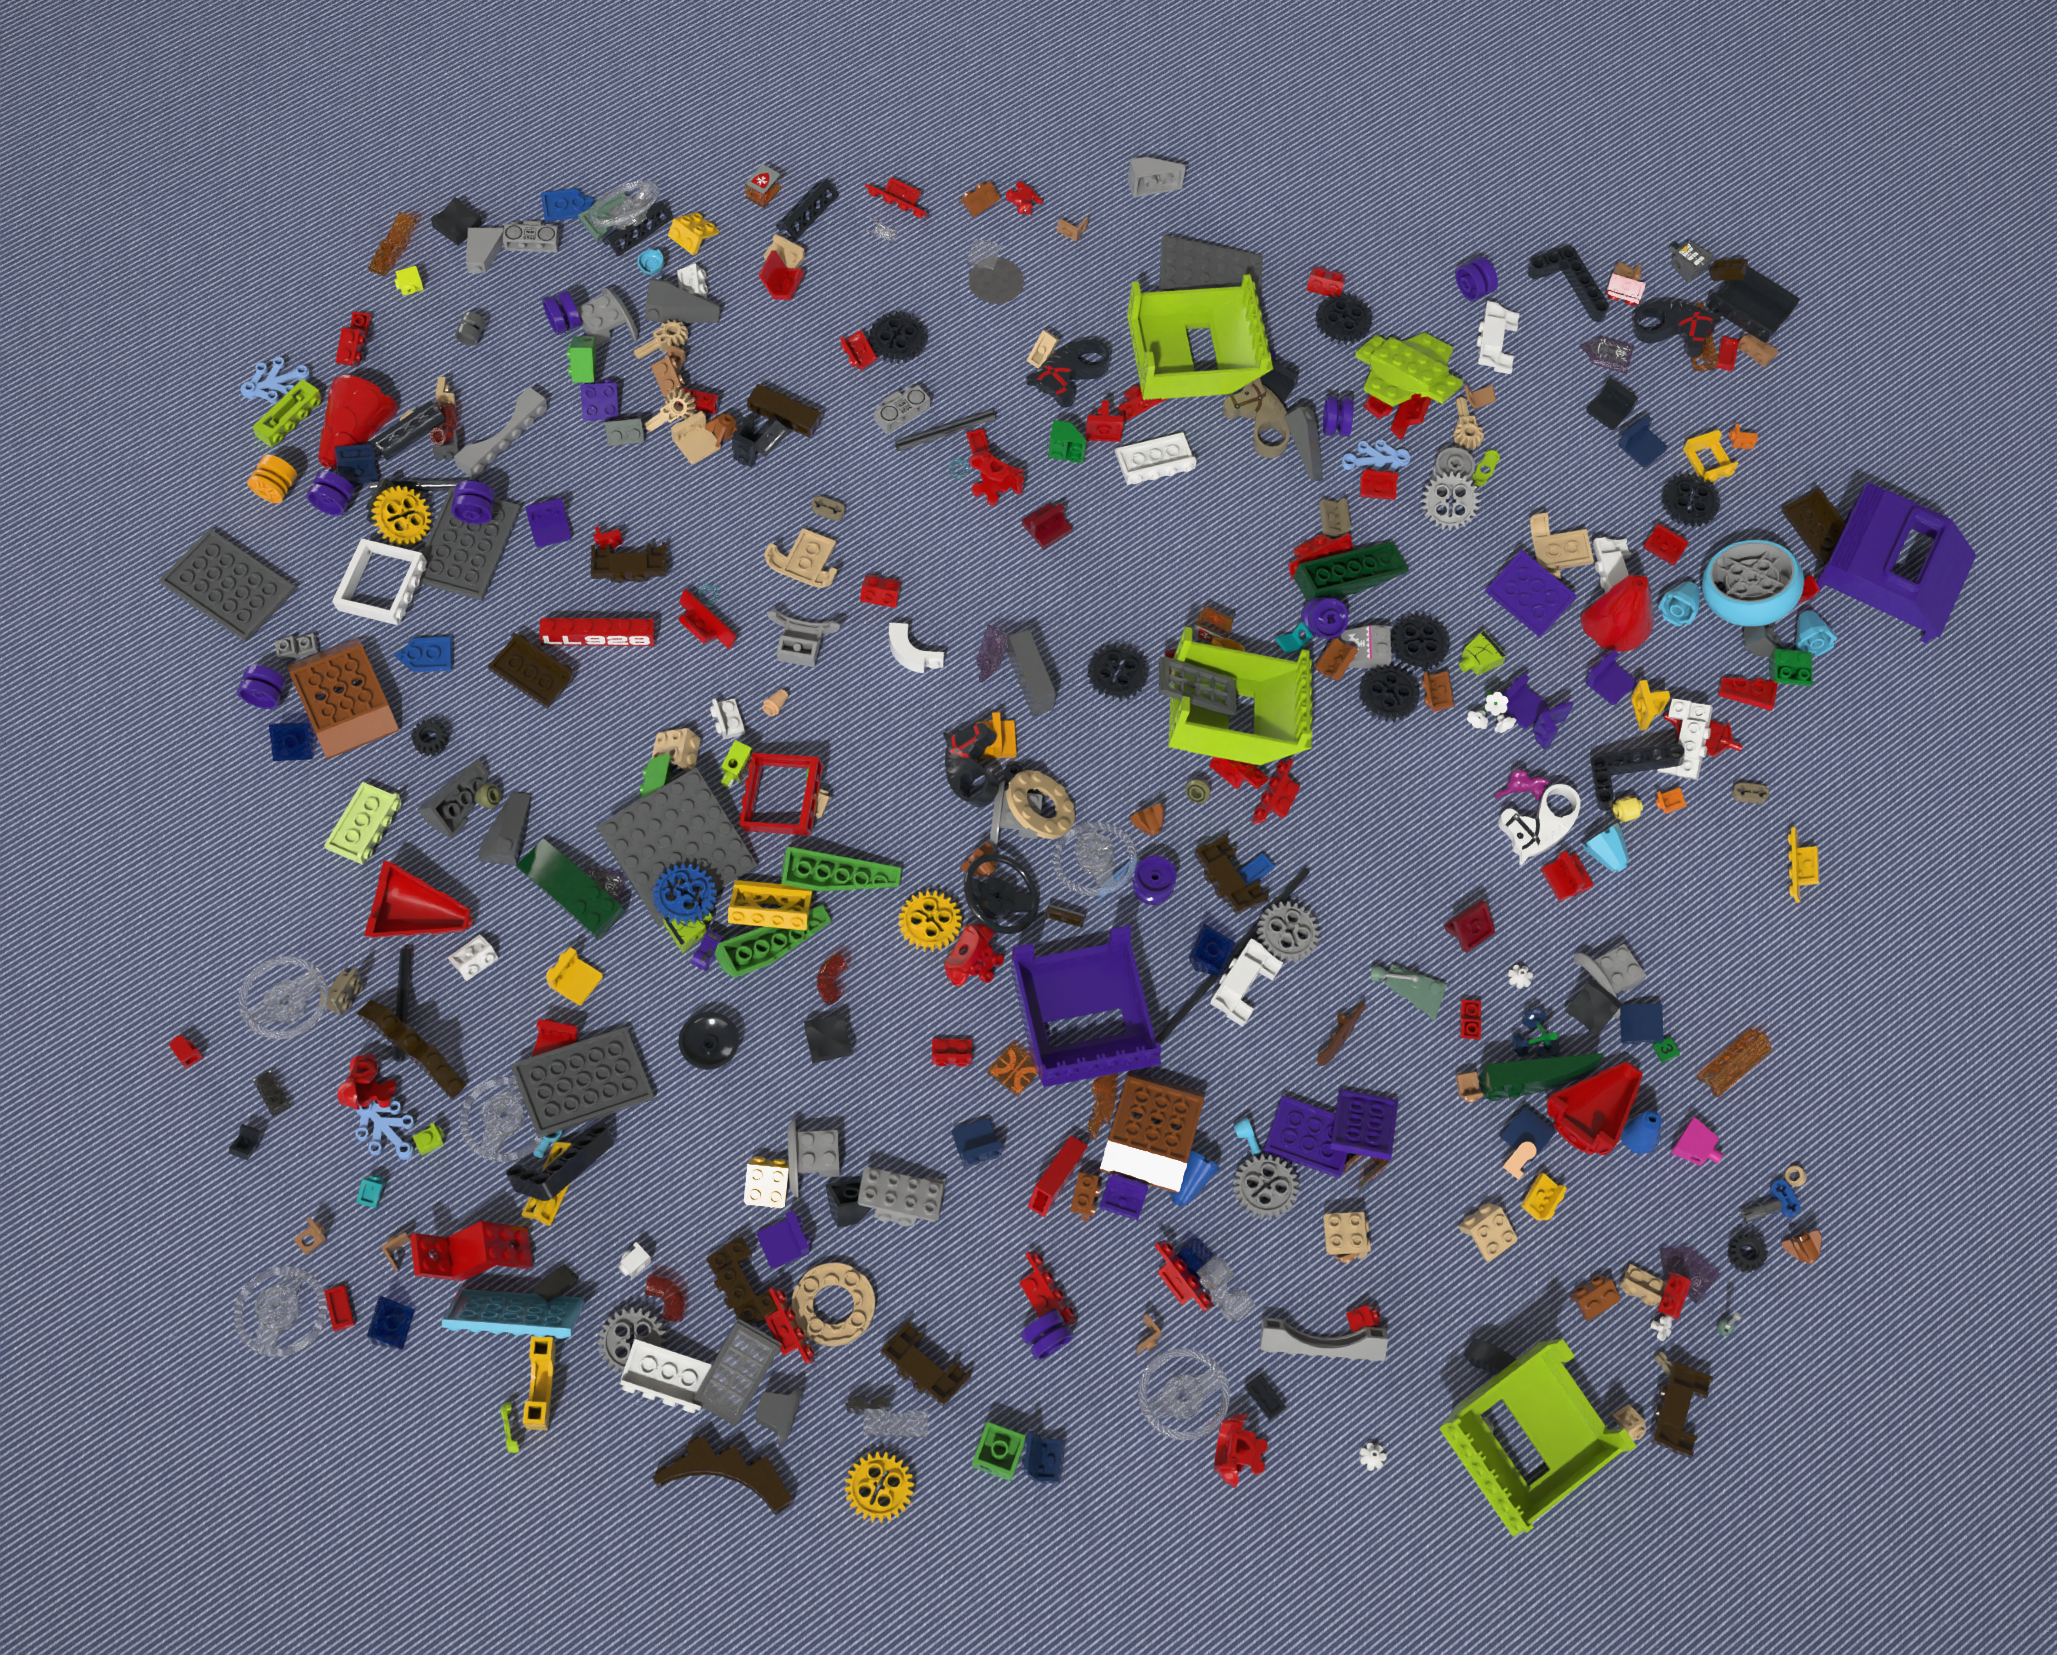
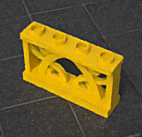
(748, 896)

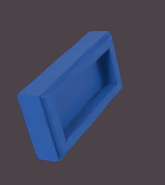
(1256, 869)

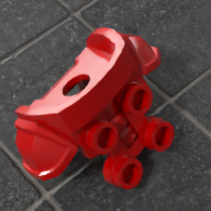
(995, 476)
(977, 957)
(362, 1087)
(1236, 1449)

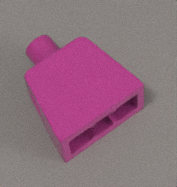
(1697, 1144)

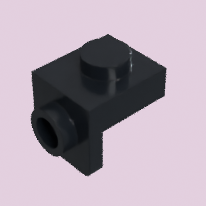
(246, 1142)

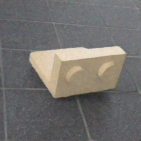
(693, 438)
(681, 745)
(1489, 1230)
(1346, 1234)

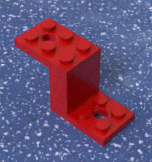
(471, 1251)

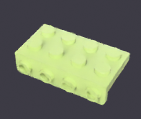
(363, 823)

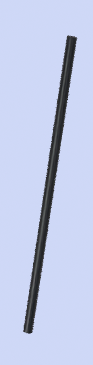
(1236, 951)

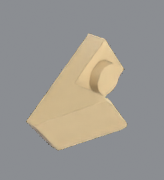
(1043, 349)

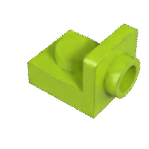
(429, 1139)

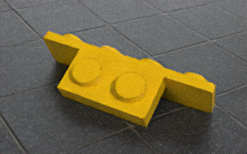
(1804, 865)

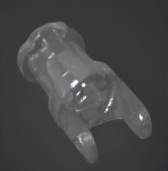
(883, 231)

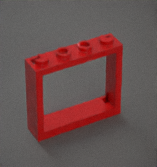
(805, 825)

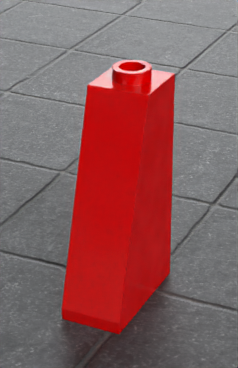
(1057, 1176)

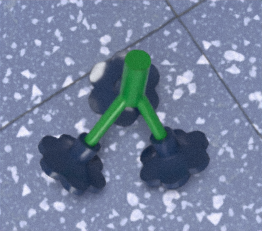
(1546, 1045)

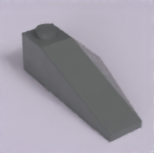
(671, 303)
(1305, 435)
(1761, 639)
(451, 804)
(505, 836)

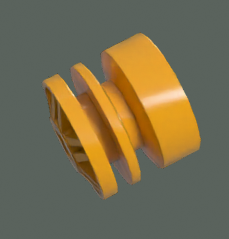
(272, 478)

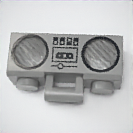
(531, 237)
(901, 408)

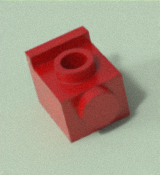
(185, 1051)

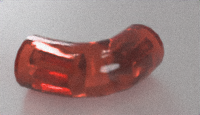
(444, 433)
(827, 977)
(670, 1294)

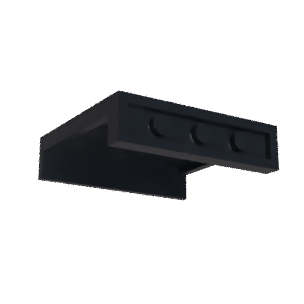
(1754, 304)

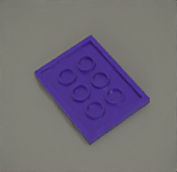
(1531, 594)
(1364, 1124)
(1304, 1137)

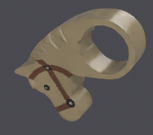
(1266, 409)

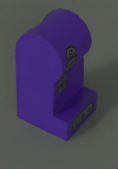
(706, 953)

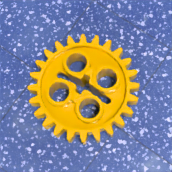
(408, 532)
(918, 933)
(862, 1479)

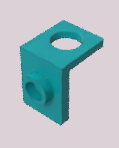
(1293, 642)

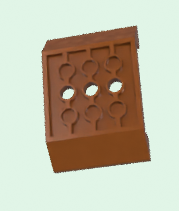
(348, 717)
(1148, 1149)

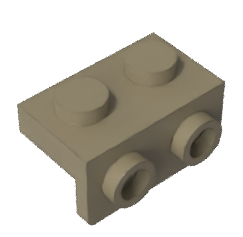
(1335, 517)

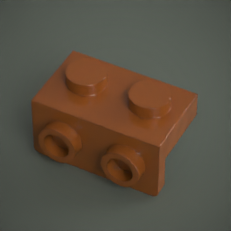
(980, 199)
(1336, 659)
(1438, 691)
(1084, 1195)
(1595, 1297)

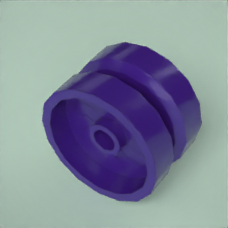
(1476, 278)
(561, 312)
(1337, 416)
(330, 493)
(473, 502)
(1325, 617)
(261, 687)
(1154, 880)
(1047, 1335)

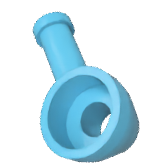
(1244, 1130)
(545, 1143)

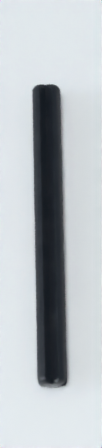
(945, 430)
(423, 485)
(402, 995)

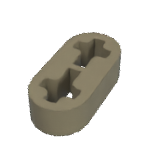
(828, 508)
(1750, 793)

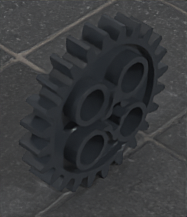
(1345, 314)
(911, 344)
(1674, 497)
(1419, 642)
(1101, 666)
(1389, 693)

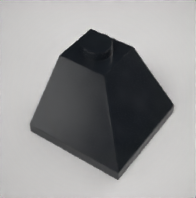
(844, 1202)

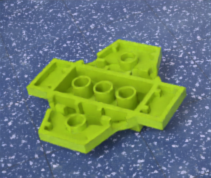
(1408, 369)

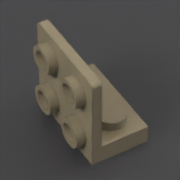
(344, 990)

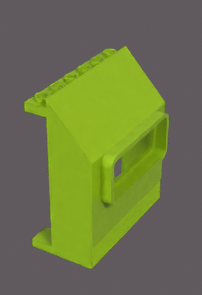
(1162, 345)
(1280, 705)
(1554, 1420)

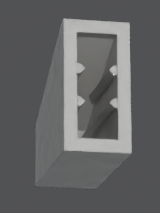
(482, 248)

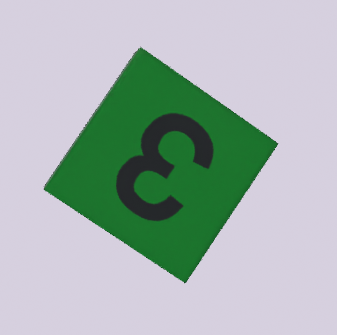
(1666, 1050)

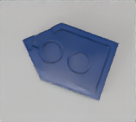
(564, 204)
(427, 654)

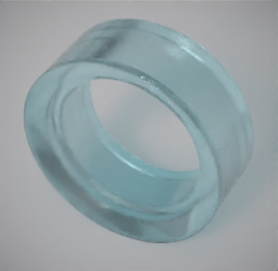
(958, 462)
(708, 588)

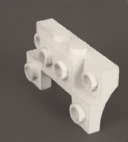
(1492, 335)
(1610, 561)
(1692, 736)
(1243, 972)

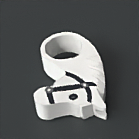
(1538, 835)

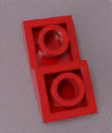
(361, 321)
(1470, 1019)

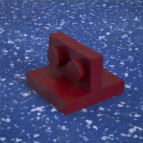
(1047, 525)
(1471, 926)

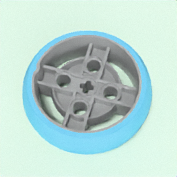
(1753, 583)

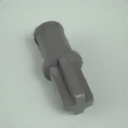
(1761, 1210)

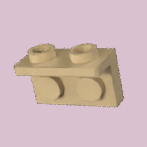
(790, 253)
(1643, 1285)

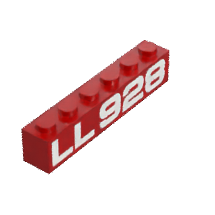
(597, 632)

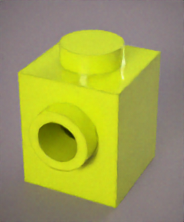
(408, 280)

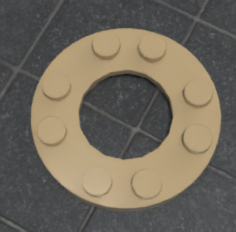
(1017, 800)
(837, 1275)

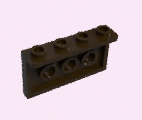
(1816, 523)
(531, 670)

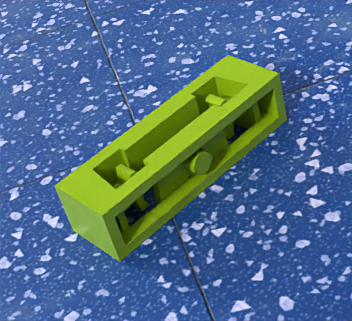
(287, 413)

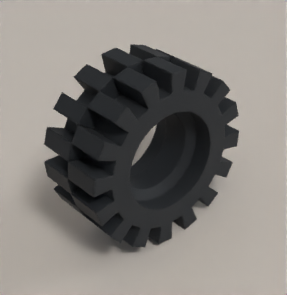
(425, 728)
(1739, 1260)

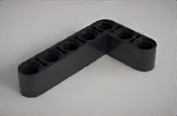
(1569, 262)
(1630, 766)
(563, 1170)

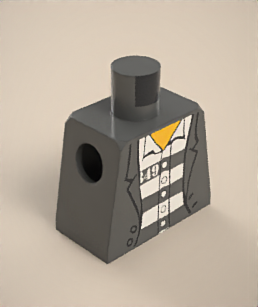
(1690, 260)

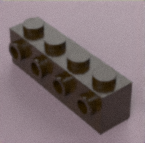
(789, 412)

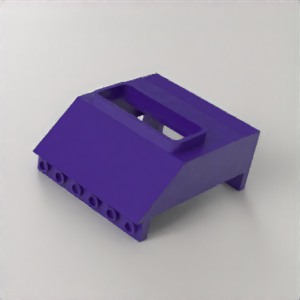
(1869, 551)
(1081, 985)

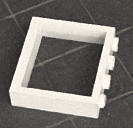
(355, 570)

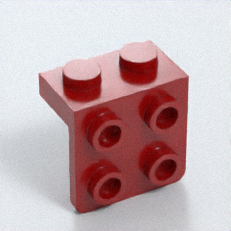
(779, 279)
(554, 1036)

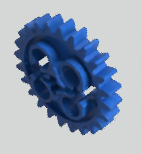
(693, 879)

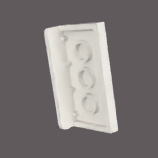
(1155, 458)
(663, 1375)

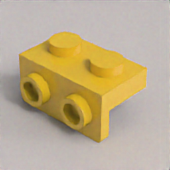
(1543, 1198)

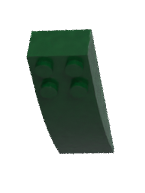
(1349, 571)
(571, 889)
(1533, 1076)

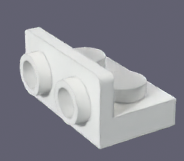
(693, 279)
(728, 718)
(473, 957)

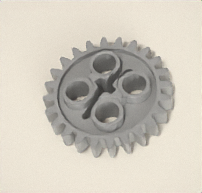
(1467, 501)
(1302, 925)
(1277, 1201)
(613, 1342)

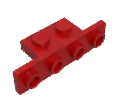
(900, 194)
(1136, 403)
(1410, 413)
(1319, 548)
(703, 622)
(1236, 772)
(1278, 795)
(1179, 1279)
(1043, 1292)
(785, 1328)

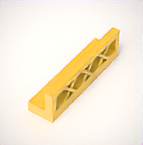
(546, 1210)

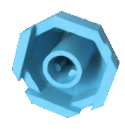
(1681, 604)
(1814, 634)
(1609, 848)

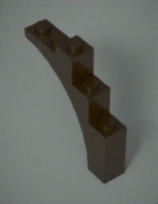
(412, 1045)
(729, 1464)

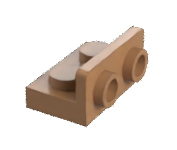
(1758, 350)
(667, 375)

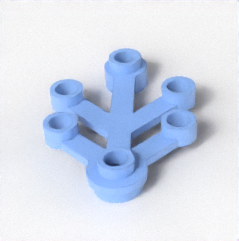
(272, 381)
(1377, 458)
(381, 1125)

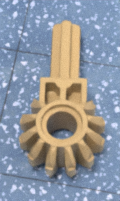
(663, 338)
(672, 410)
(1467, 426)

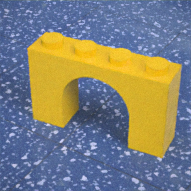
(542, 1368)

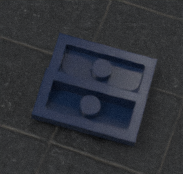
(356, 463)
(1641, 1023)
(1528, 1128)

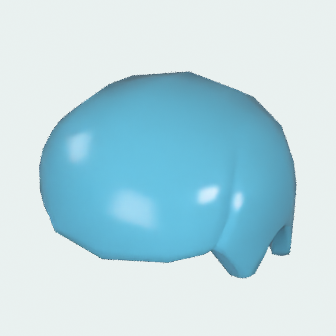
(651, 261)

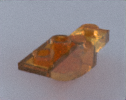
(393, 246)
(1105, 1092)

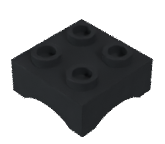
(455, 221)
(1593, 1007)
(827, 1038)

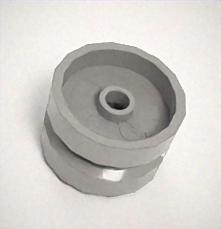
(1453, 460)

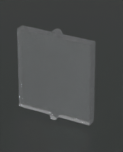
(984, 254)

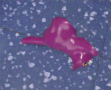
(1521, 782)

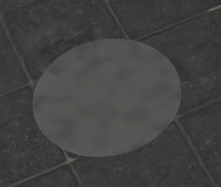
(997, 285)

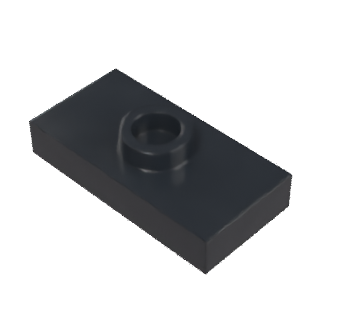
(1265, 1397)

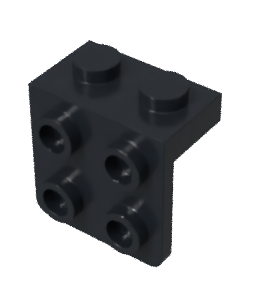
(1280, 380)
(1612, 404)
(742, 447)

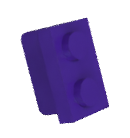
(599, 400)
(548, 522)
(1609, 679)
(1522, 702)
(1545, 727)
(1124, 1196)
(784, 1241)

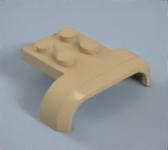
(1561, 549)
(805, 559)

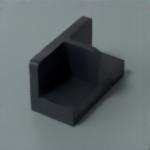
(769, 435)

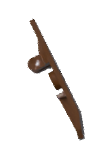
(1347, 1024)

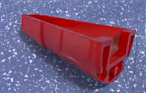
(352, 415)
(1622, 616)
(412, 907)
(1596, 1108)

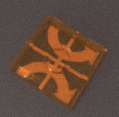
(1013, 1069)

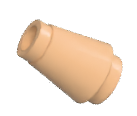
(774, 703)

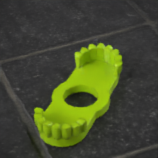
(1490, 460)
(511, 1446)

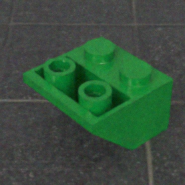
(1066, 442)
(1791, 667)

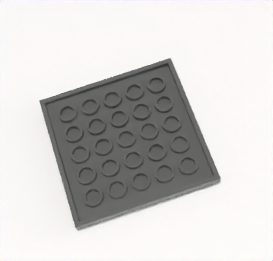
(676, 828)

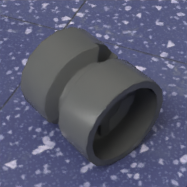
(470, 328)

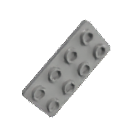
(899, 1196)

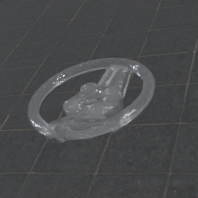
(630, 210)
(1096, 863)
(295, 992)
(495, 1127)
(273, 1322)
(1195, 1388)

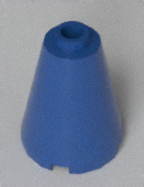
(1642, 1132)
(1196, 1176)

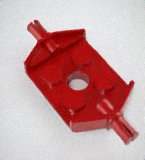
(1719, 739)

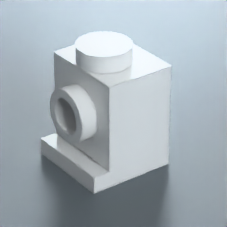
(634, 1261)

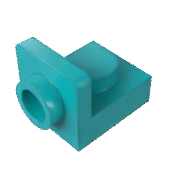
(371, 1190)

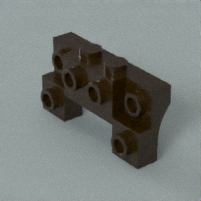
(628, 566)
(1225, 878)
(735, 1286)
(920, 1369)
(1674, 1407)

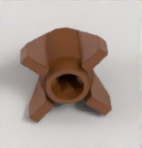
(722, 426)
(1149, 820)
(985, 869)
(1805, 1246)

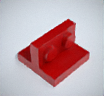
(1102, 426)
(1567, 876)

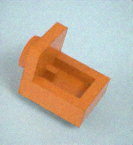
(1742, 439)
(1671, 800)

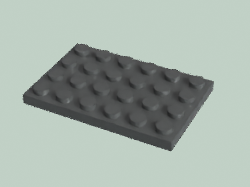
(1205, 266)
(466, 555)
(227, 585)
(582, 1082)

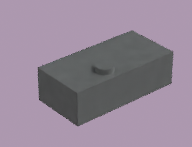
(1031, 672)

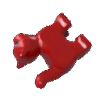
(1022, 197)

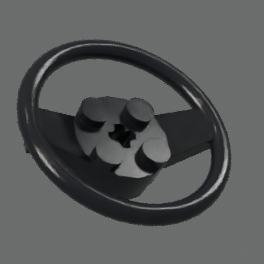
(998, 897)

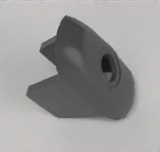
(778, 1412)

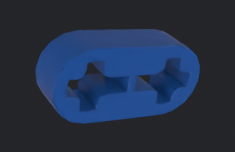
(1786, 1198)

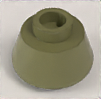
(1198, 791)
(488, 796)

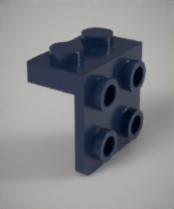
(1642, 443)
(976, 1142)
(1043, 1458)

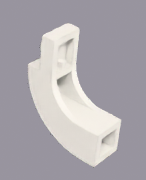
(907, 654)

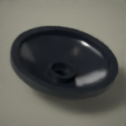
(706, 1029)

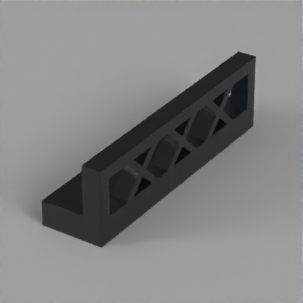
(802, 205)
(618, 233)
(409, 430)

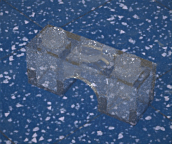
(1215, 1277)
(909, 1424)

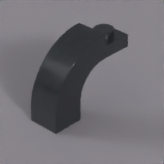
(1487, 1356)

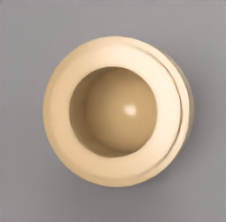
(1802, 1179)

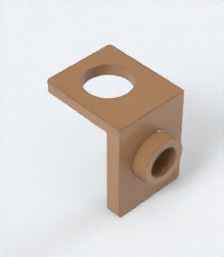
(1071, 231)
(1480, 397)
(315, 1230)
(393, 1244)
(1151, 1342)

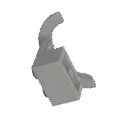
(605, 314)
(800, 638)
(1005, 819)
(1613, 971)
(812, 1154)

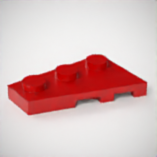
(1751, 692)

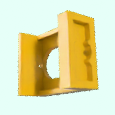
(1705, 441)

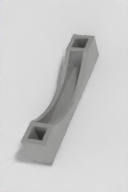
(476, 456)
(1364, 1344)

